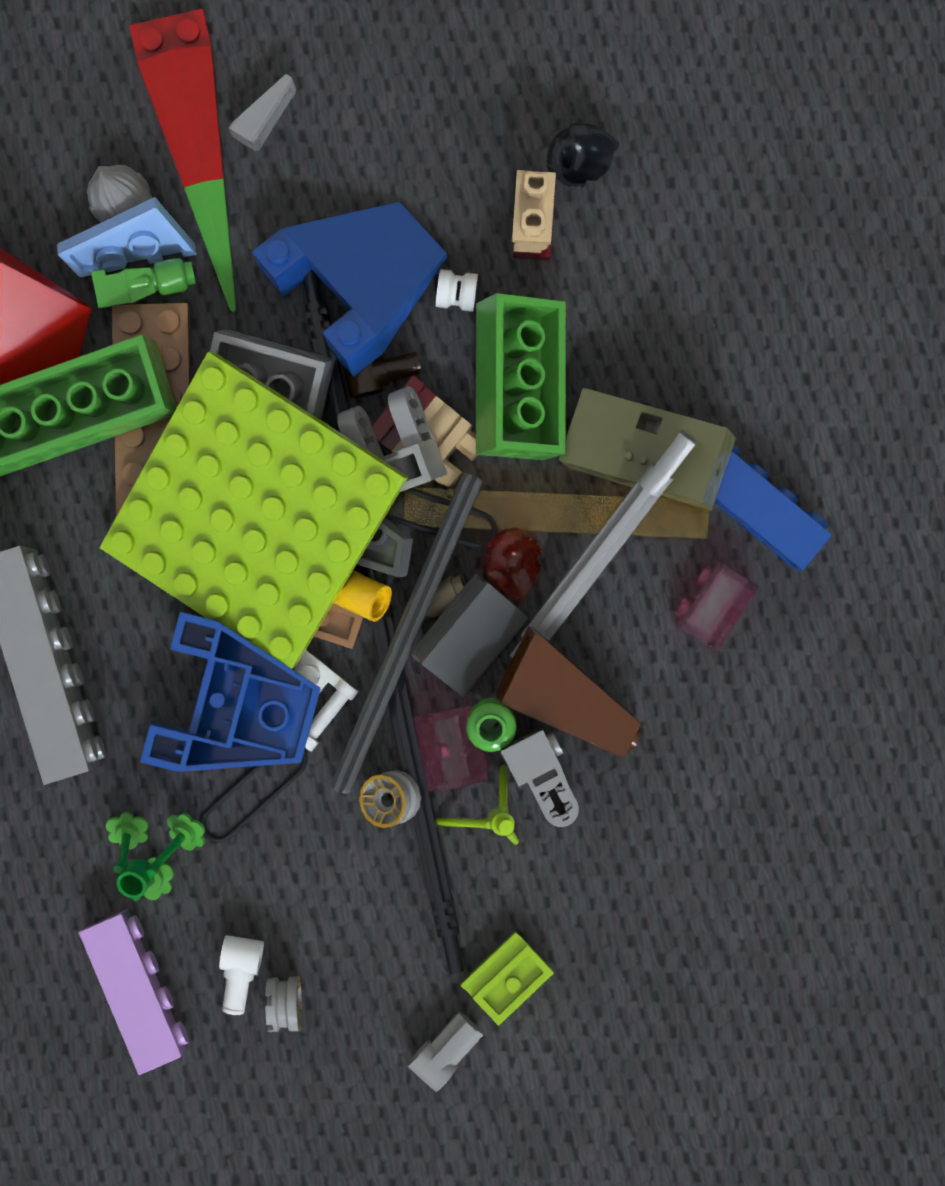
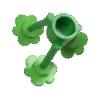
(150, 876)

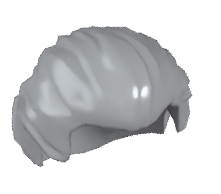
(115, 191)

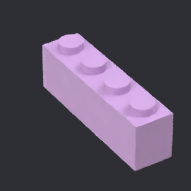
(134, 991)

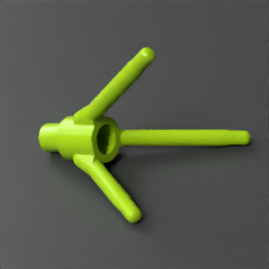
(497, 820)

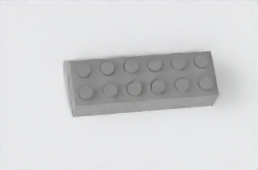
(43, 670)

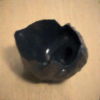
(581, 154)

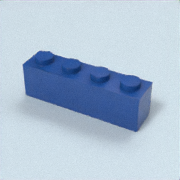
(770, 513)

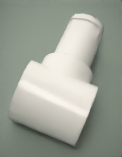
(240, 962)

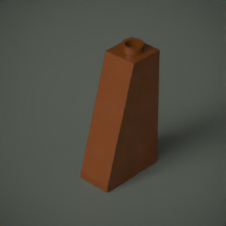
(561, 694)

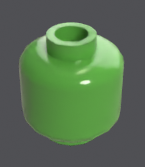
(483, 733)

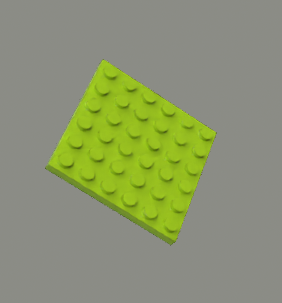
(252, 510)

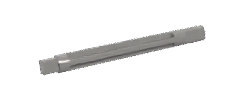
(611, 537)

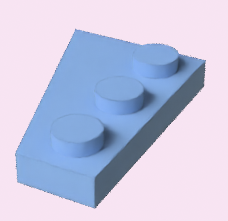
(128, 237)

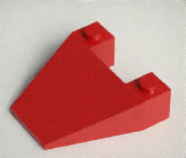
(37, 321)

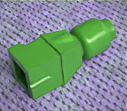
(133, 284)

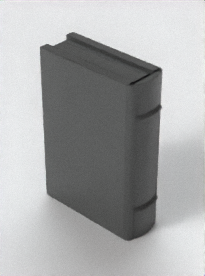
(469, 635)

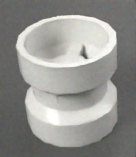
(448, 287)

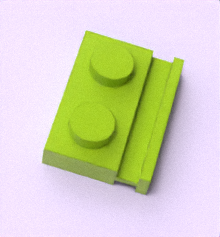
(507, 978)

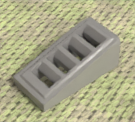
(260, 118)

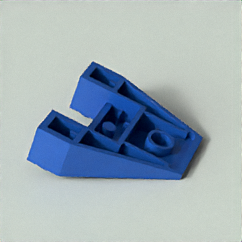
(372, 263)
(246, 708)

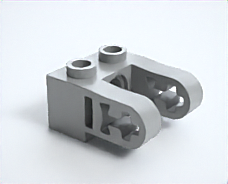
(420, 454)
(535, 761)

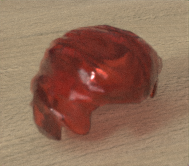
(512, 562)

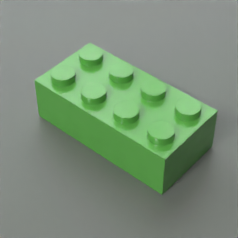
(520, 377)

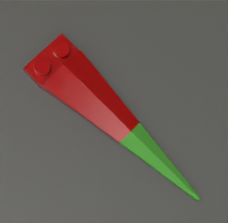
(181, 82)

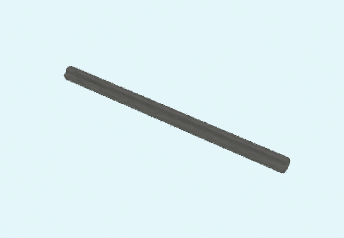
(406, 633)

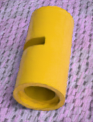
(364, 596)

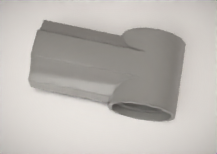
(439, 1058)

